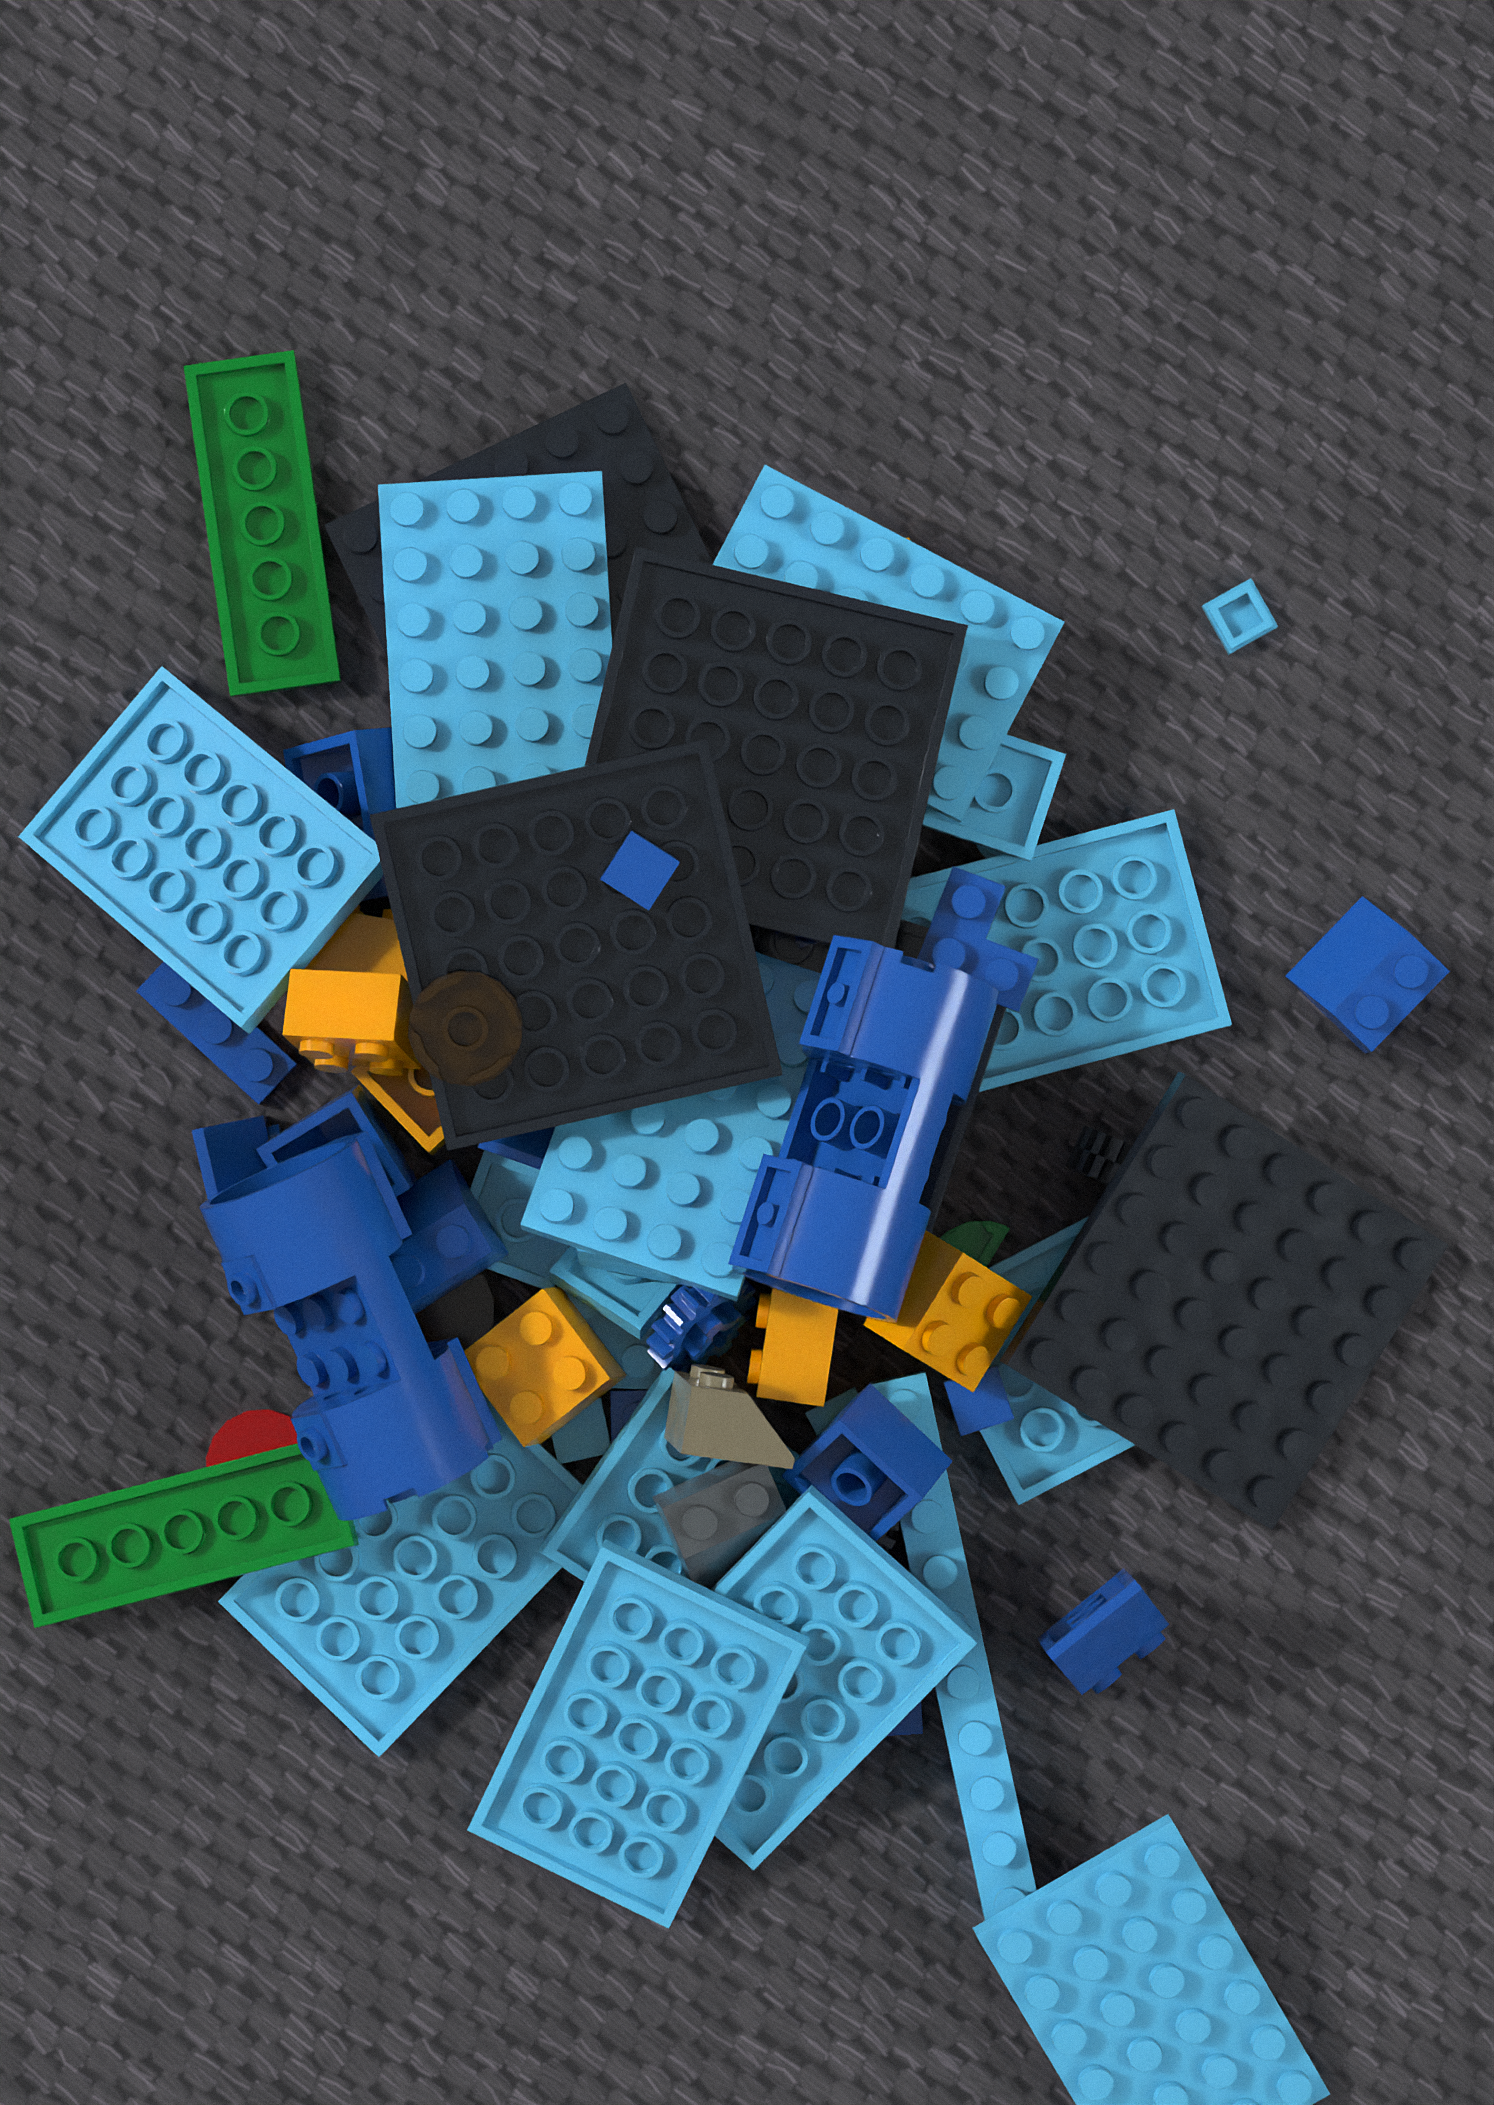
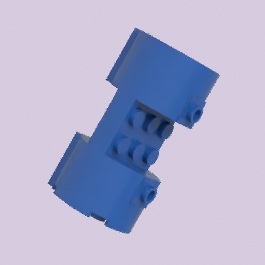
(886, 1061)
(385, 1404)

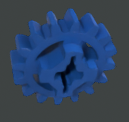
(698, 1327)

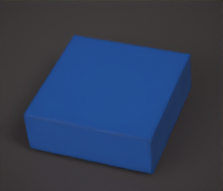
(640, 870)
(980, 1408)

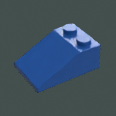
(1104, 1633)

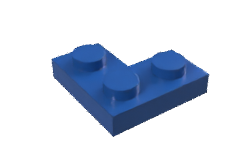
(960, 938)

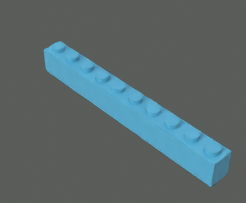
(967, 1691)

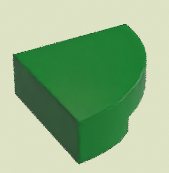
(977, 1239)

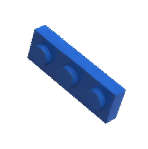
(245, 1058)

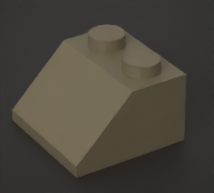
(720, 1420)

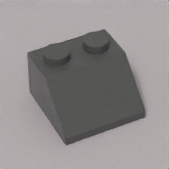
(719, 1517)

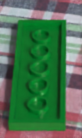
(262, 524)
(175, 1535)

